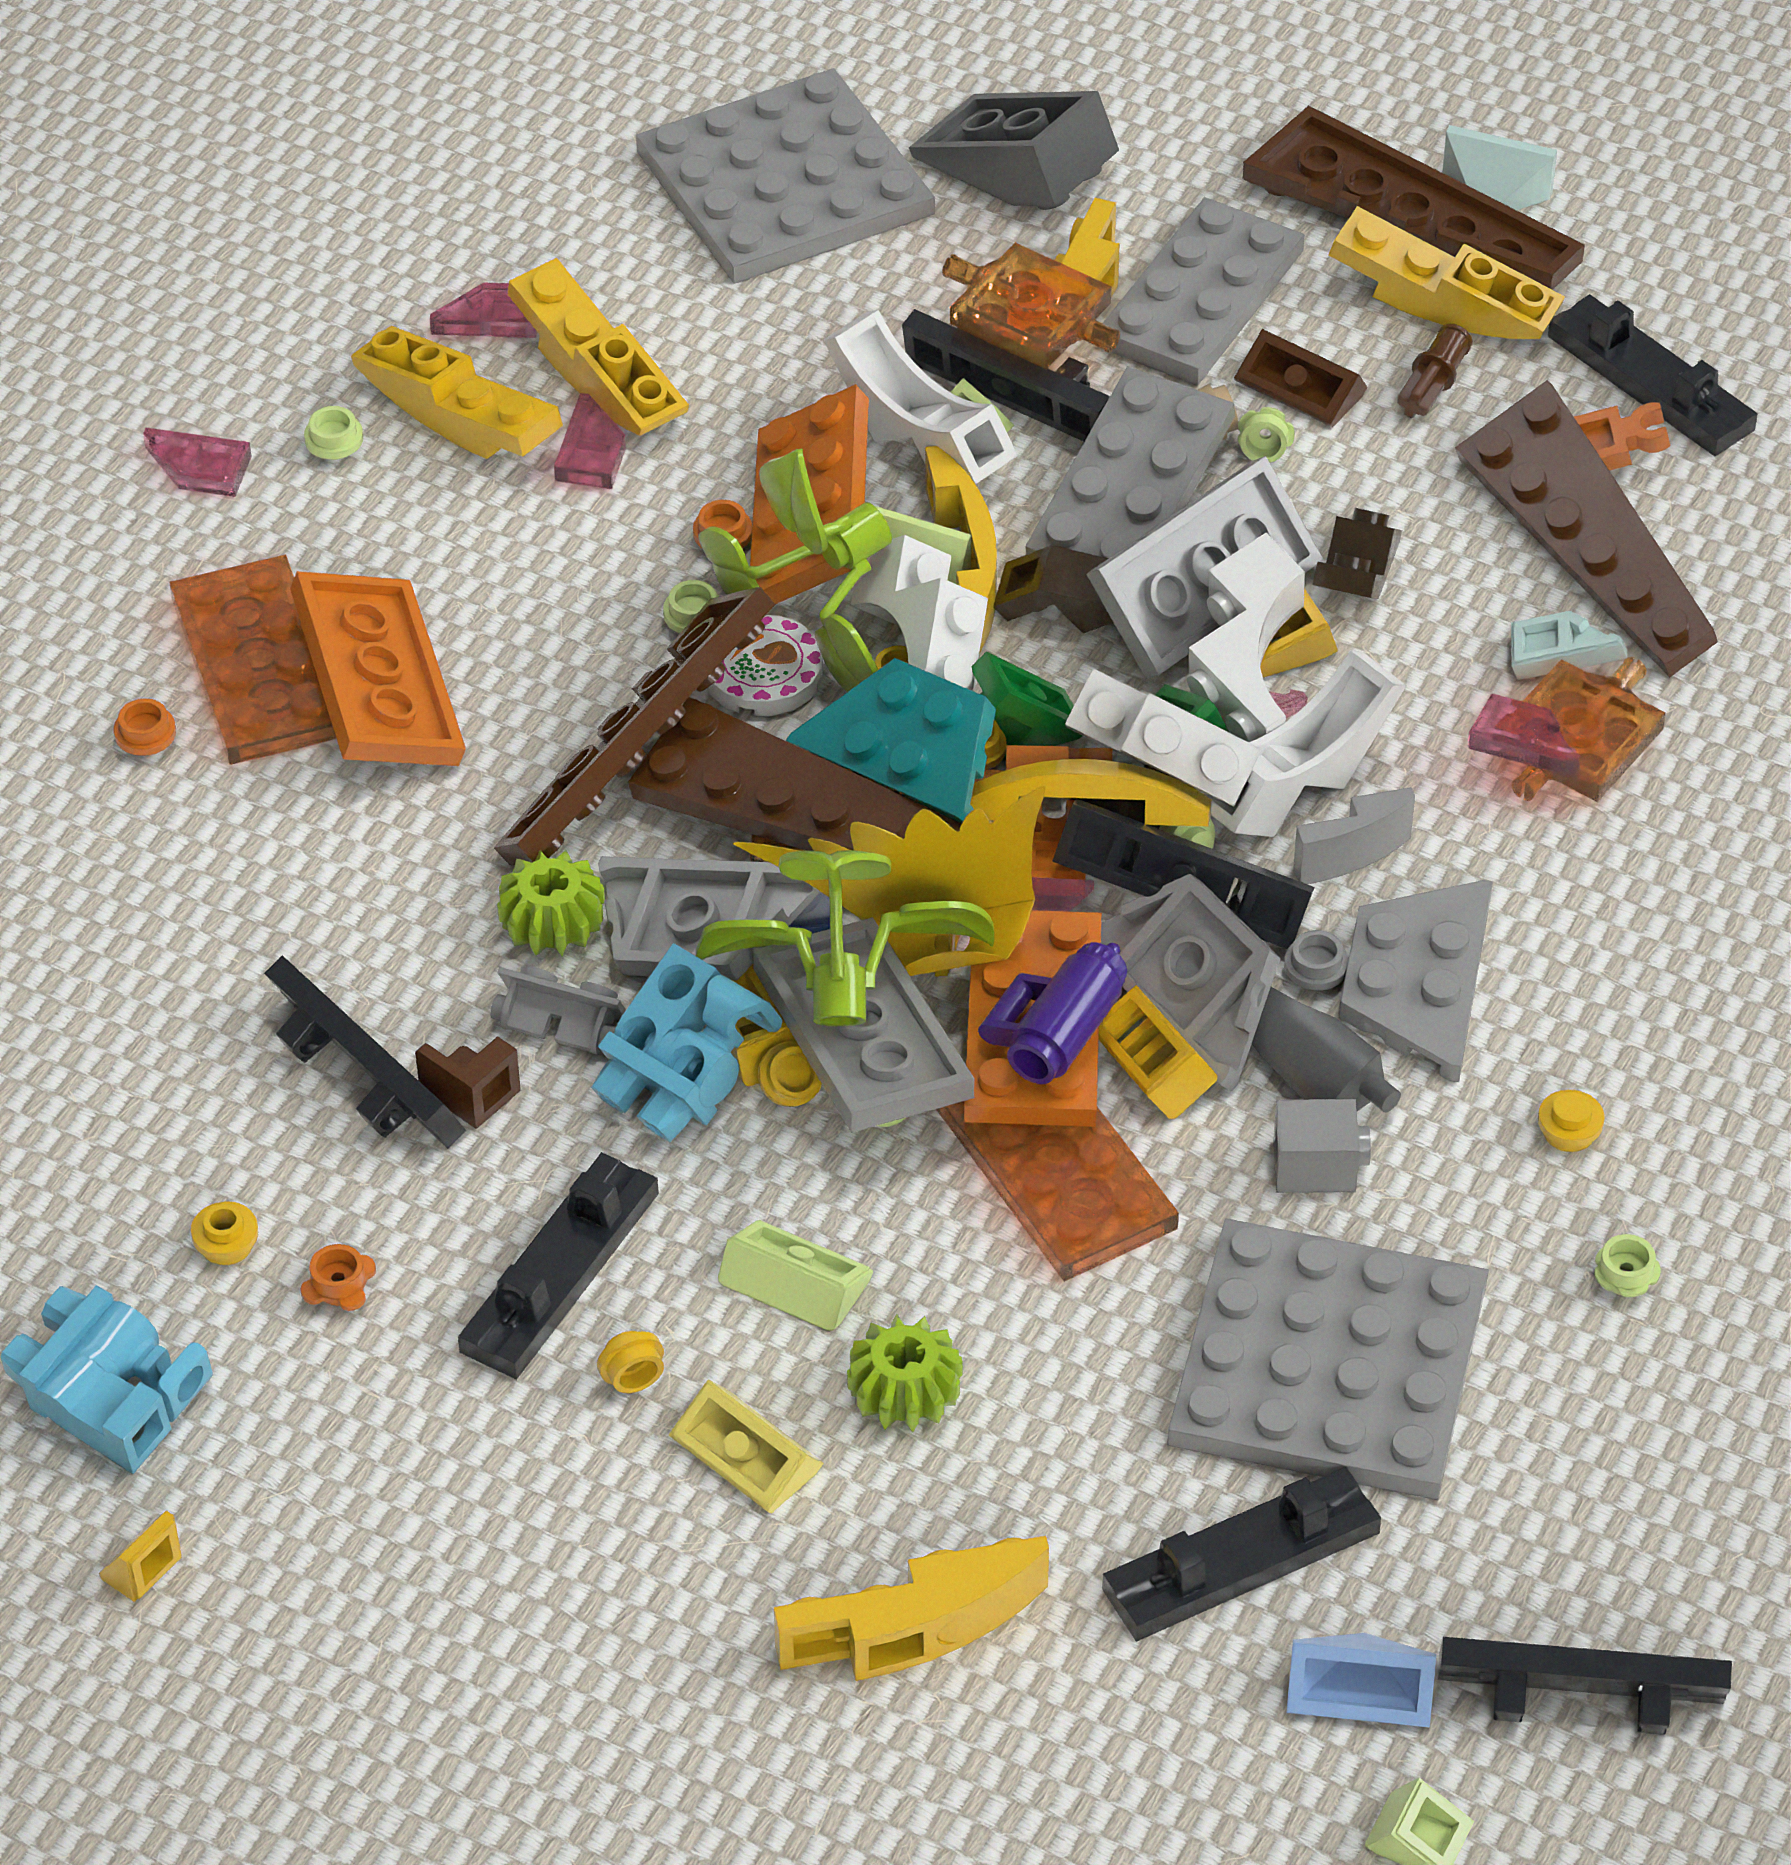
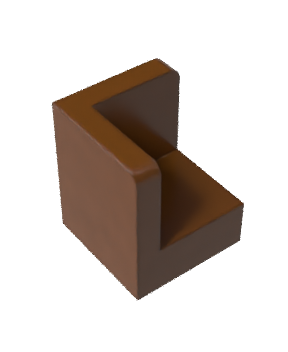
(469, 1081)

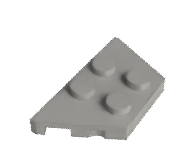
(675, 899)
(1197, 969)
(1418, 971)

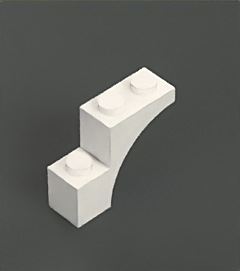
(911, 404)
(1250, 600)
(936, 616)
(1163, 737)
(1314, 746)

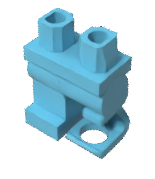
(665, 1052)
(85, 1372)

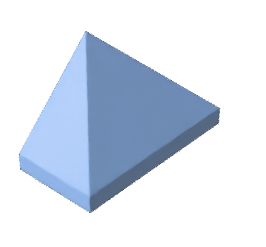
(1361, 1679)

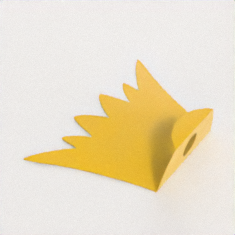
(976, 865)

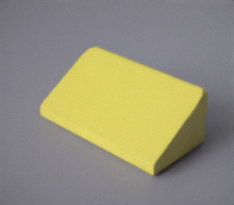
(744, 1447)

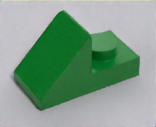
(1026, 706)

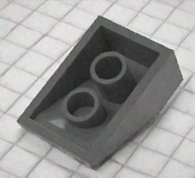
(1022, 144)

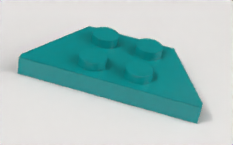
(907, 735)

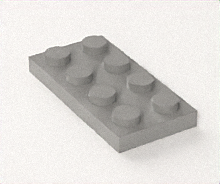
(1202, 289)
(1134, 465)
(1161, 580)
(877, 1069)

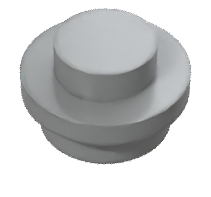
(1316, 960)

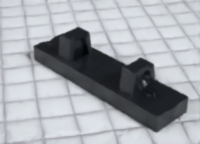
(1651, 373)
(1049, 396)
(1110, 850)
(397, 1090)
(558, 1265)
(1240, 1553)
(1520, 1666)

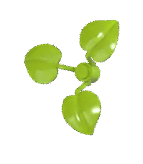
(841, 543)
(839, 981)

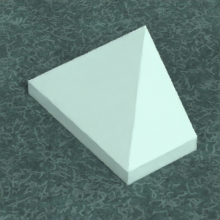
(1500, 167)

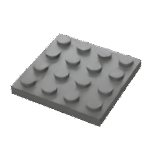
(785, 175)
(1329, 1358)

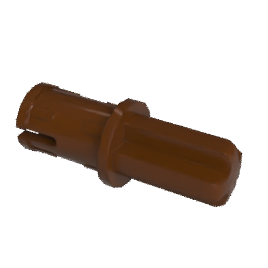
(1434, 370)

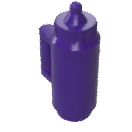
(1063, 1012)

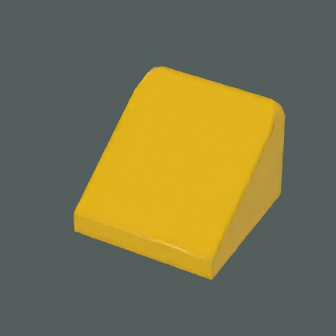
(144, 1558)

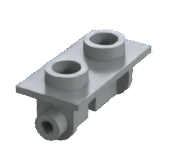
(537, 997)

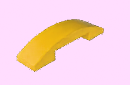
(956, 504)
(1165, 797)

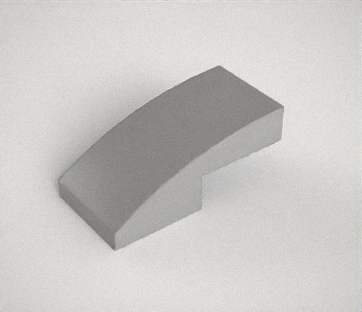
(1339, 846)

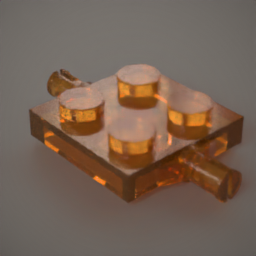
(1030, 305)
(1599, 721)

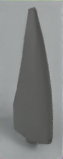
(1320, 1055)

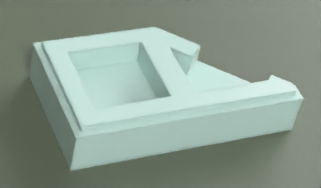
(1547, 639)

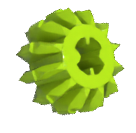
(551, 903)
(904, 1373)

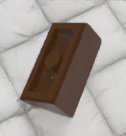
(1300, 379)

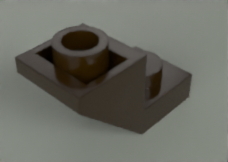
(1359, 554)
(1050, 578)

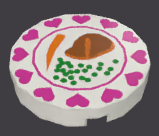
(773, 671)

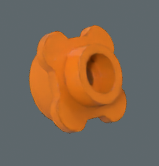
(335, 1263)

